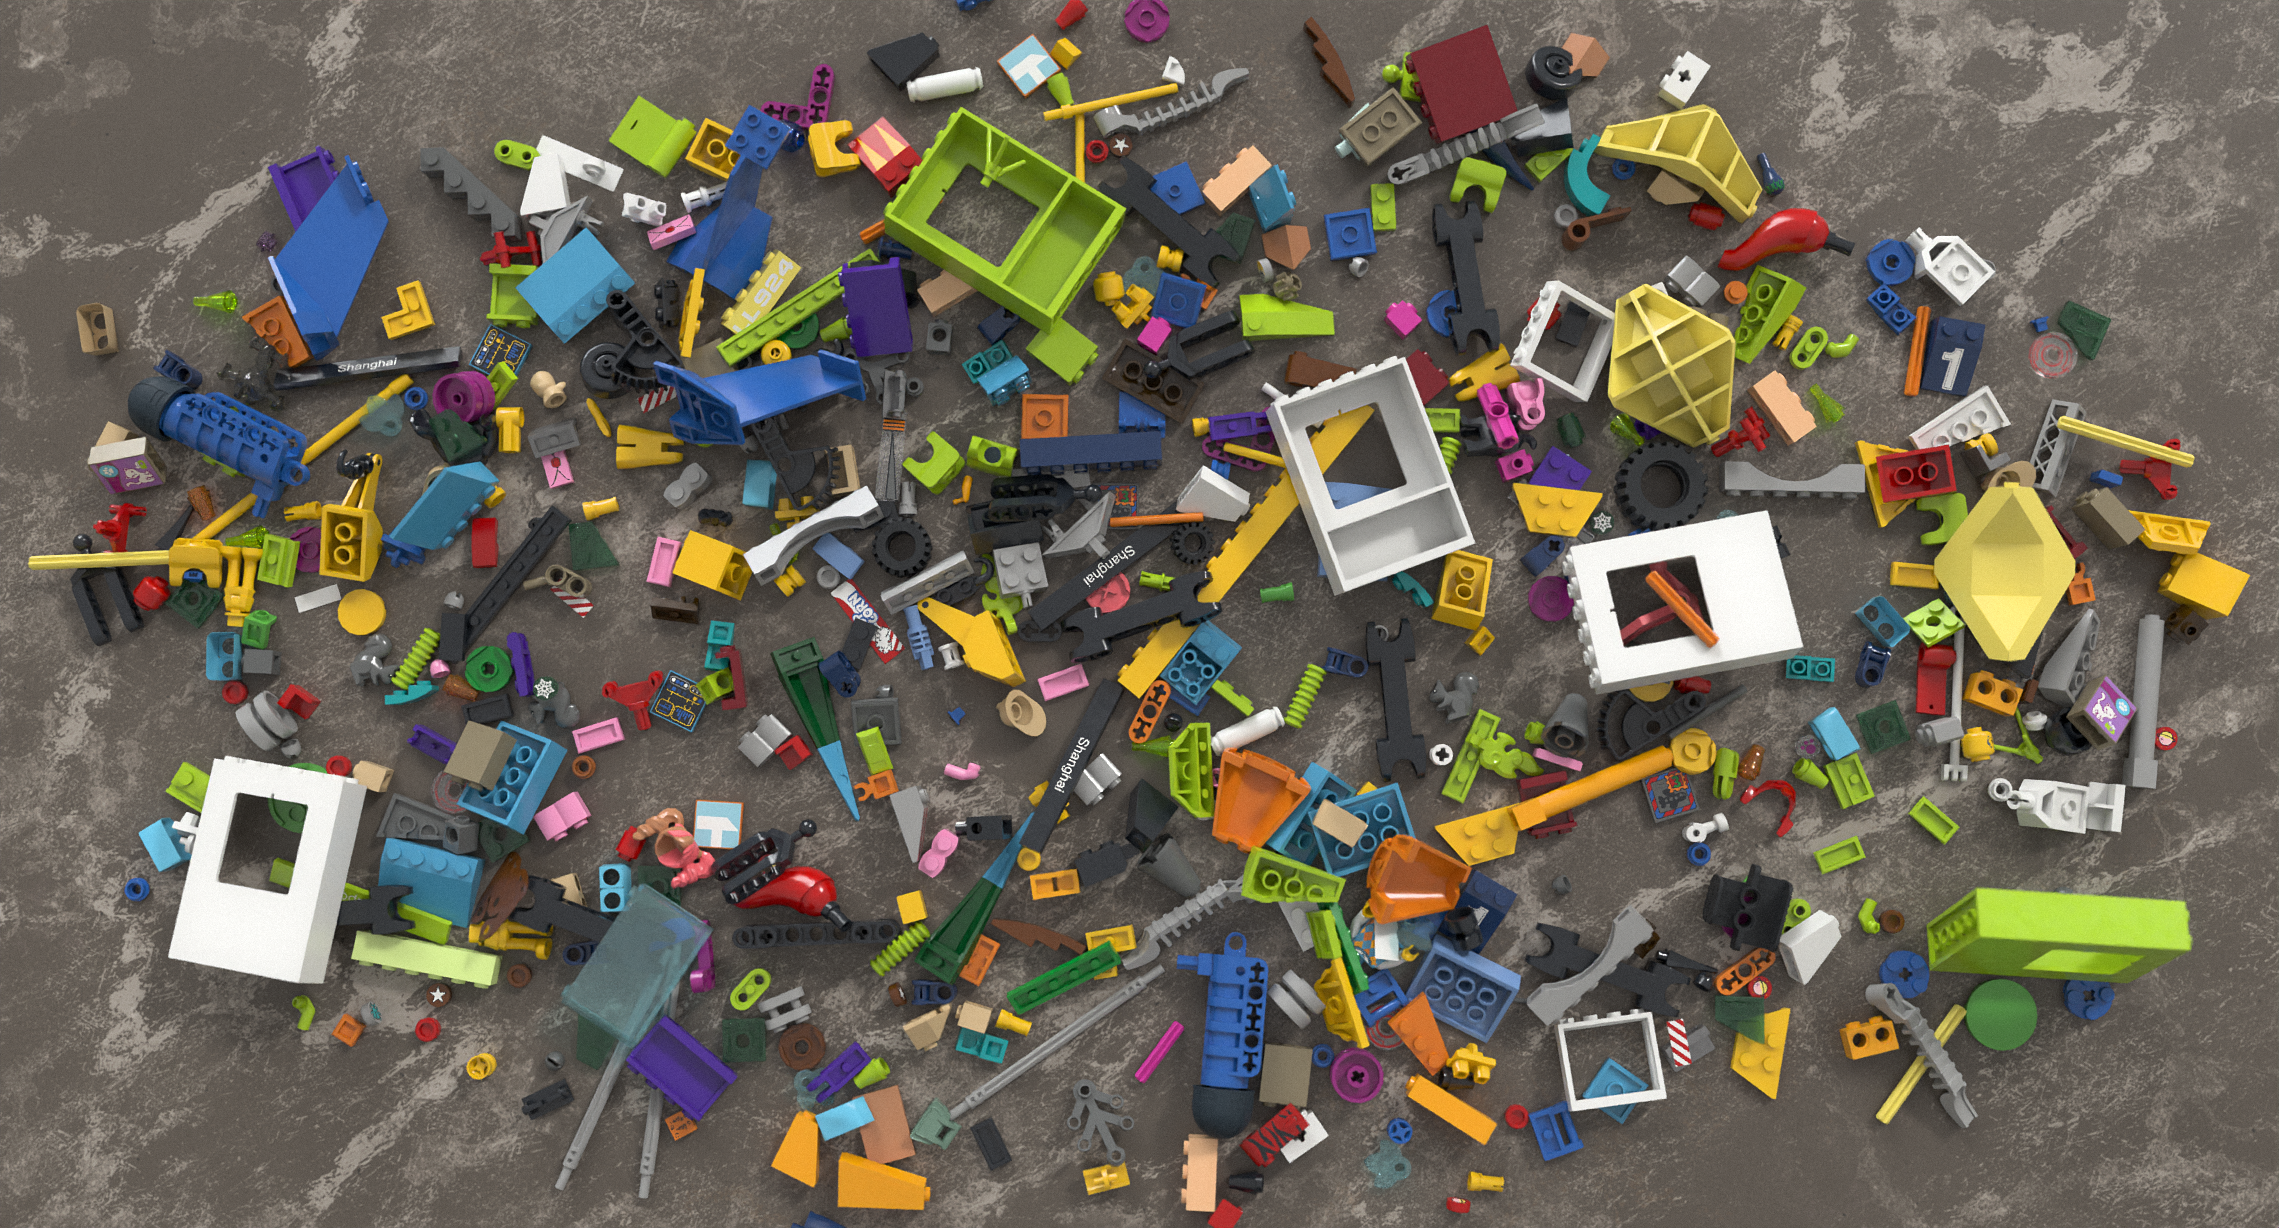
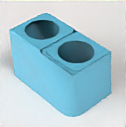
(759, 484)
(1884, 608)
(214, 651)
(1833, 734)
(164, 845)
(625, 880)
(844, 1118)

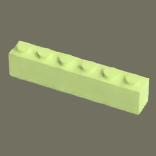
(427, 957)

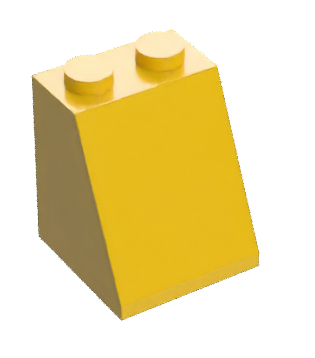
(713, 565)
(2203, 584)

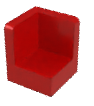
(299, 701)
(794, 752)
(1225, 1215)

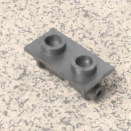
(894, 394)

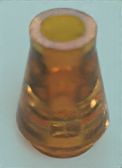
(202, 502)
(459, 688)
(1751, 764)

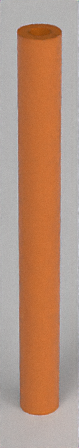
(1157, 519)

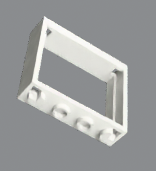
(1596, 354)
(1652, 1053)

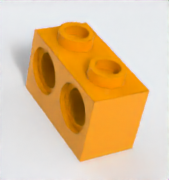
(1991, 697)
(1055, 883)
(1869, 1043)

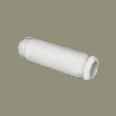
(944, 84)
(1247, 730)

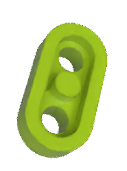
(516, 154)
(1808, 349)
(1792, 917)
(750, 988)

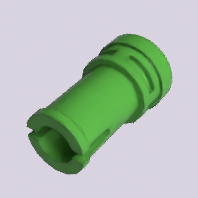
(1283, 592)

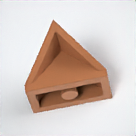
(1586, 54)
(1287, 245)

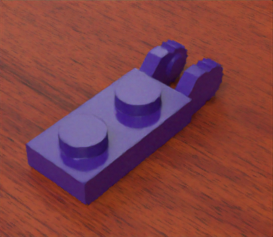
(1237, 425)
(521, 664)
(840, 1071)

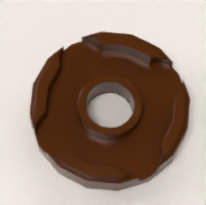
(815, 1041)

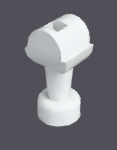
(1697, 832)

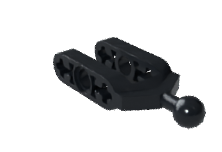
(1195, 334)
(1035, 497)
(88, 602)
(772, 838)

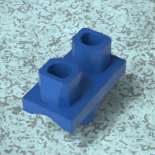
(402, 552)

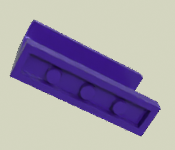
(304, 183)
(876, 309)
(680, 1068)

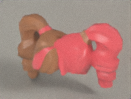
(676, 847)

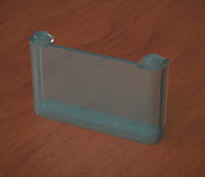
(637, 965)

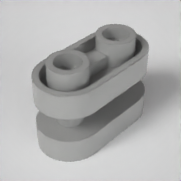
(778, 1021)

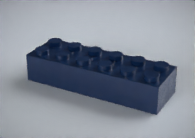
(1091, 453)

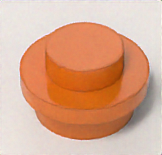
(1735, 292)

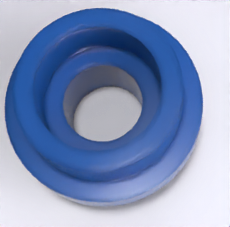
(1630, 165)
(409, 398)
(1706, 854)
(131, 892)
(1329, 1058)

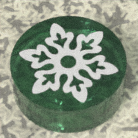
(1601, 522)
(545, 688)

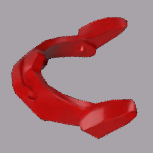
(1786, 789)

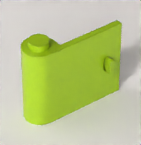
(653, 136)

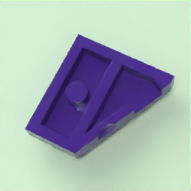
(1560, 471)

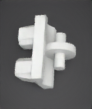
(643, 209)
(188, 828)

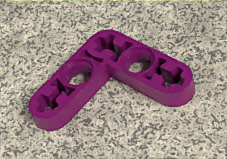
(807, 113)
(1254, 445)
(704, 977)

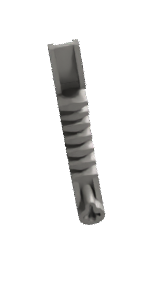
(1111, 121)
(1470, 144)
(1147, 946)
(1889, 1000)

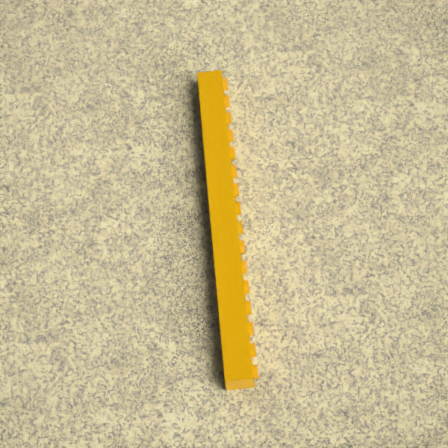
(1241, 551)

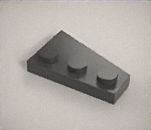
(413, 820)

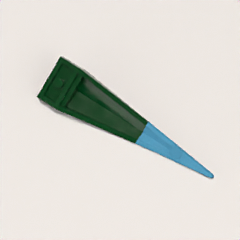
(812, 701)
(959, 933)

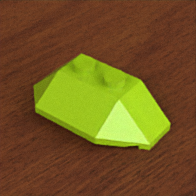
(1192, 770)

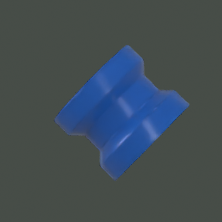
(1221, 469)
(1401, 1134)

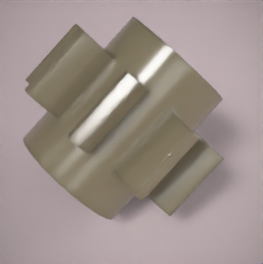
(1287, 286)

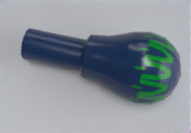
(1772, 181)

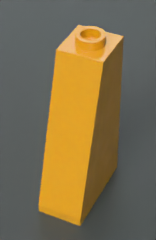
(1450, 1108)
(877, 1185)

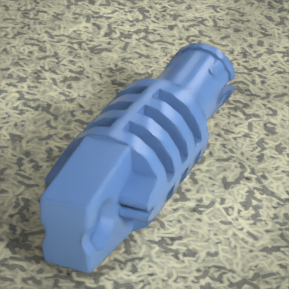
(918, 638)

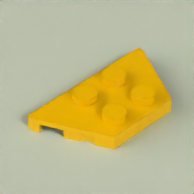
(692, 305)
(1867, 455)
(1555, 509)
(2171, 532)
(1481, 836)
(1341, 1010)
(1759, 1062)

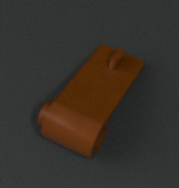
(1579, 230)
(1308, 371)

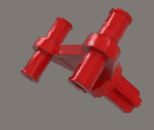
(503, 254)
(1752, 430)
(2155, 470)
(117, 528)
(635, 696)

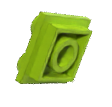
(1937, 613)

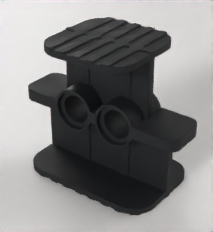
(1765, 911)

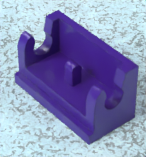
(432, 743)

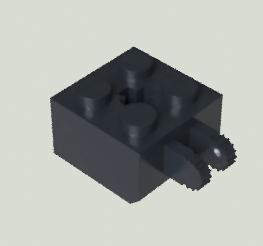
(1105, 862)

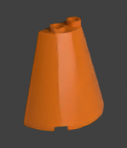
(1254, 798)
(1412, 880)

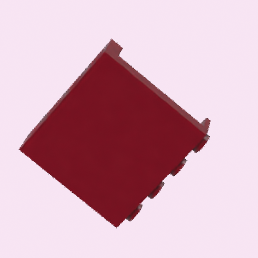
(1460, 84)

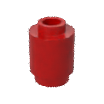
(1706, 216)
(628, 847)

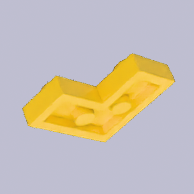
(415, 312)
(1120, 937)

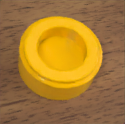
(1028, 859)

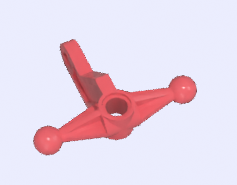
(1663, 614)

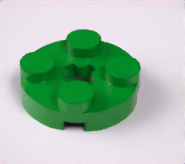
(805, 336)
(476, 666)

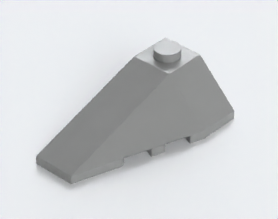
(2066, 670)

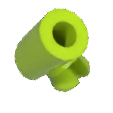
(1842, 349)
(1866, 918)
(306, 1009)

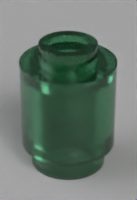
(1570, 430)

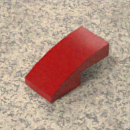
(484, 542)

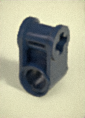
(997, 325)
(176, 368)
(1540, 557)
(1873, 660)
(1343, 663)
(840, 673)
(586, 950)
(928, 992)

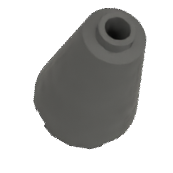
(1568, 728)
(1170, 866)

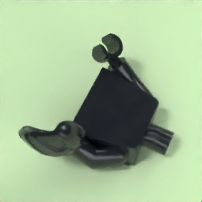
(422, 428)

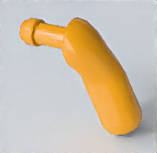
(966, 486)

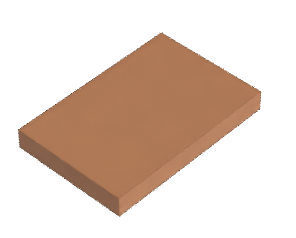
(889, 1134)

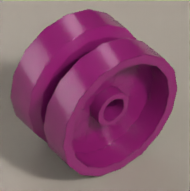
(466, 394)
(1360, 1088)

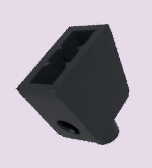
(993, 827)

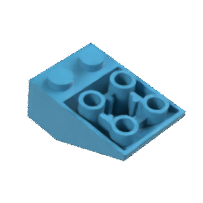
(1272, 200)
(1005, 380)
(1200, 661)

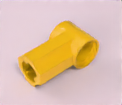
(510, 422)

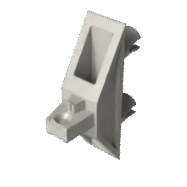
(563, 225)
(1086, 533)

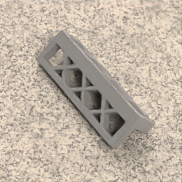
(2062, 450)
(927, 582)

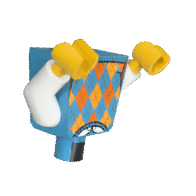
(1363, 940)

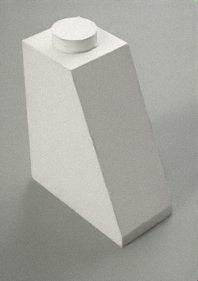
(546, 187)
(1213, 497)
(1809, 945)

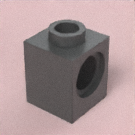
(943, 347)
(261, 662)
(461, 835)

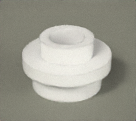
(594, 166)
(2034, 720)
(2006, 789)

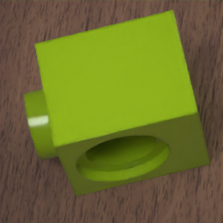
(711, 690)

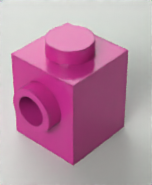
(1402, 318)
(1154, 335)
(1514, 465)

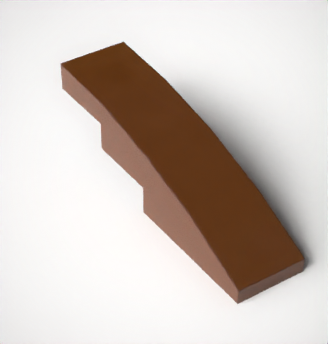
(1333, 69)
(1030, 932)

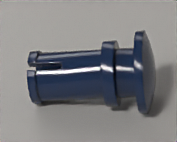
(893, 250)

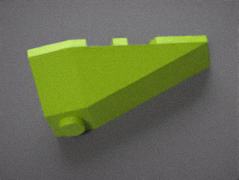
(1767, 306)
(1273, 318)
(1280, 879)

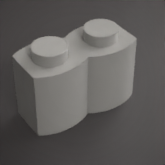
(1691, 282)
(691, 482)
(1939, 731)
(766, 738)
(1096, 779)

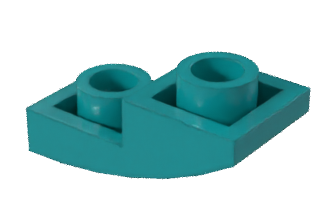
(987, 360)
(1405, 583)
(1810, 668)
(415, 693)

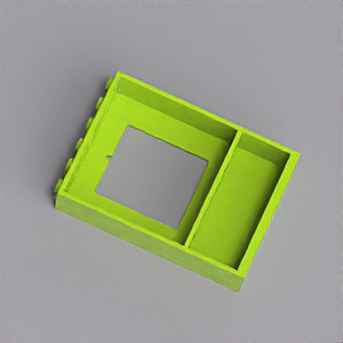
(1054, 251)
(2057, 935)

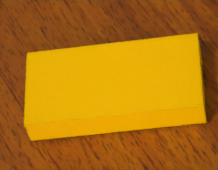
(1913, 575)

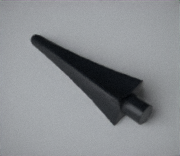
(175, 531)
(1674, 959)

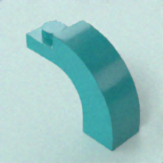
(1579, 188)

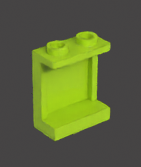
(506, 302)
(1064, 351)

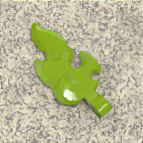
(1005, 607)
(1503, 763)

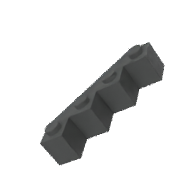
(462, 184)

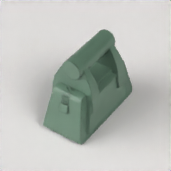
(932, 1123)

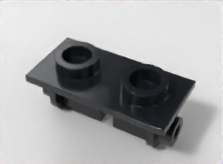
(665, 294)
(547, 1099)

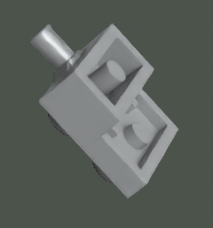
(1020, 572)

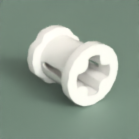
(951, 652)
(1435, 759)

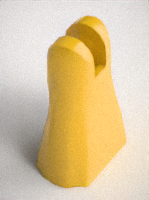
(1488, 368)
(645, 447)

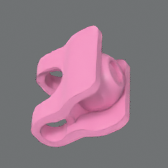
(1526, 398)

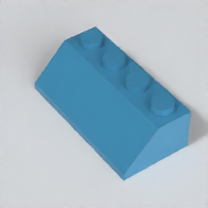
(1295, 834)

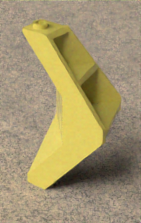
(1693, 146)
(1671, 367)
(2006, 570)

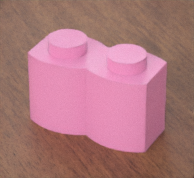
(562, 816)
(936, 858)

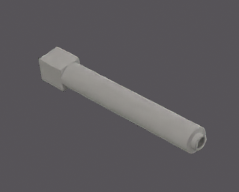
(2140, 766)

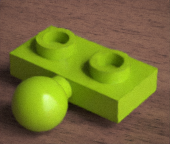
(1392, 73)

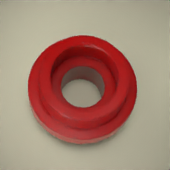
(1096, 144)

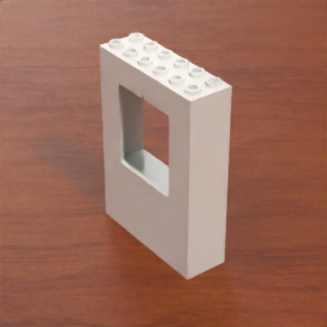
(1392, 527)
(1740, 587)
(263, 929)

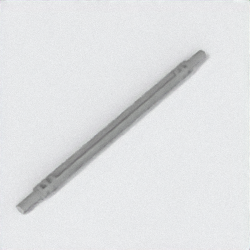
(1058, 1040)
(593, 1113)
(654, 1116)

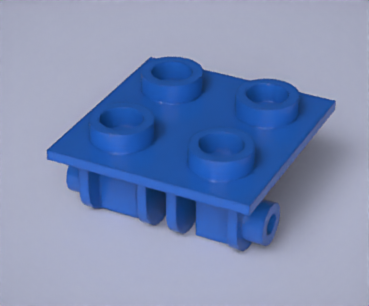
(1138, 416)

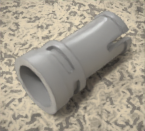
(908, 506)

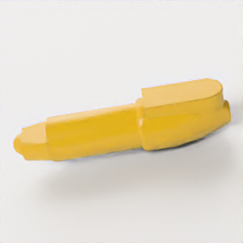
(602, 423)

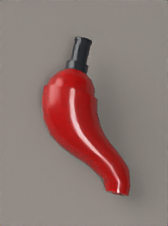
(1785, 232)
(805, 891)

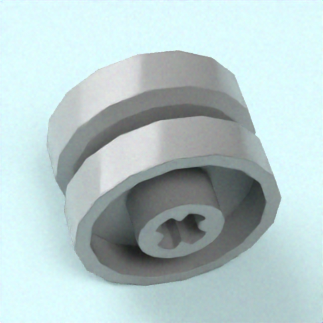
(266, 721)
(1298, 997)

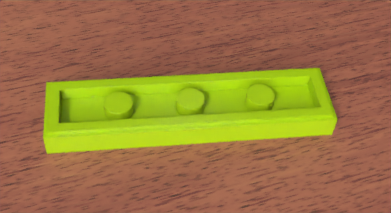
(1468, 761)

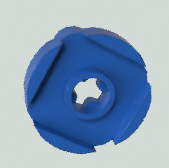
(1894, 249)
(1435, 311)
(1914, 963)
(2091, 1009)

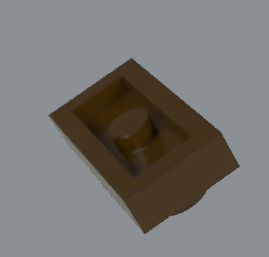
(675, 611)

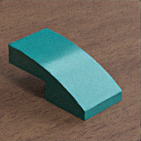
(719, 635)
(982, 1045)

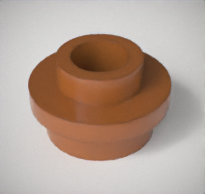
(576, 767)

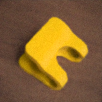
(825, 155)
(198, 554)

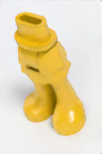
(237, 598)
(504, 939)

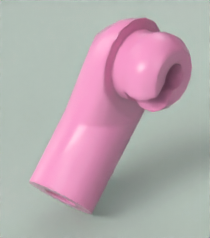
(962, 774)

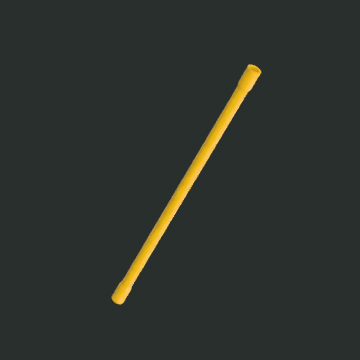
(395, 387)

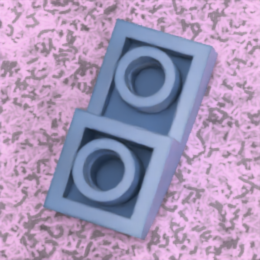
(838, 555)

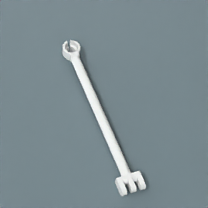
(1954, 766)

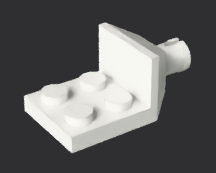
(1949, 264)
(2051, 805)

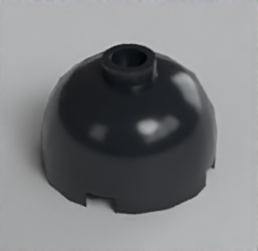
(2064, 736)

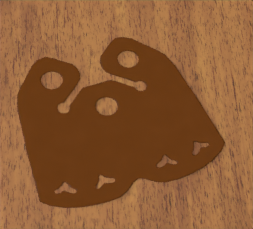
(507, 888)

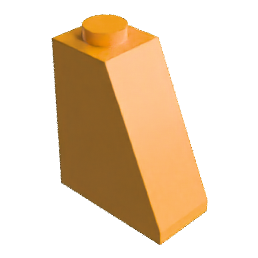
(801, 1149)

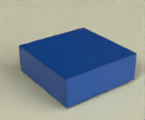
(2106, 478)

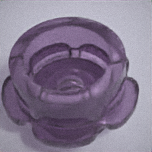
(266, 241)

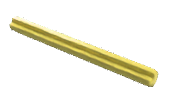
(2125, 441)
(99, 560)
(1917, 1069)

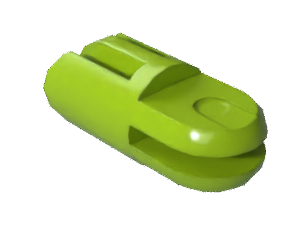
(1725, 772)

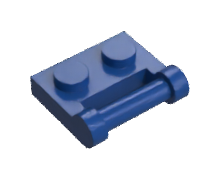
(1380, 985)
(1548, 1133)

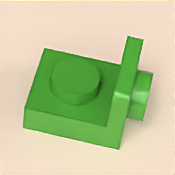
(257, 628)

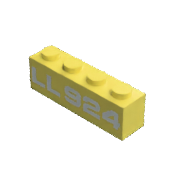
(762, 292)

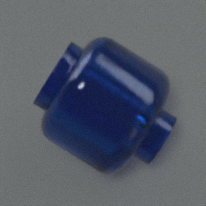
(795, 138)

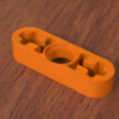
(1137, 724)
(1734, 985)

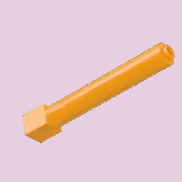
(1590, 787)

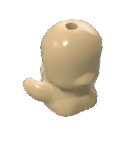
(546, 388)

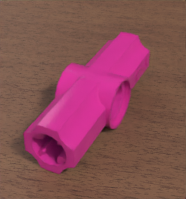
(1497, 416)

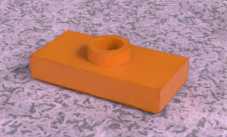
(980, 960)

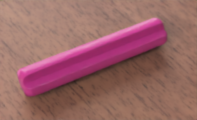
(1159, 1052)

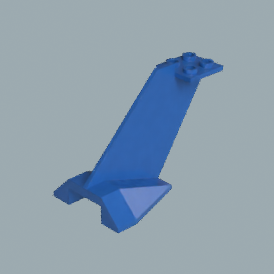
(736, 234)
(330, 258)
(722, 404)

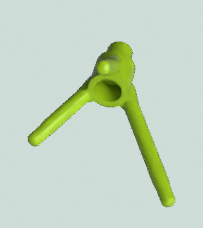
(992, 169)
(2027, 747)

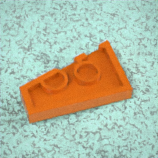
(278, 327)
(1420, 1033)

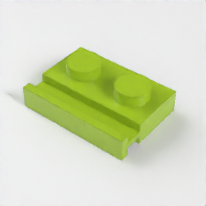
(278, 560)
(1241, 703)
(1848, 781)
(190, 786)
(1324, 934)

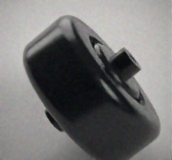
(1549, 73)
(597, 369)

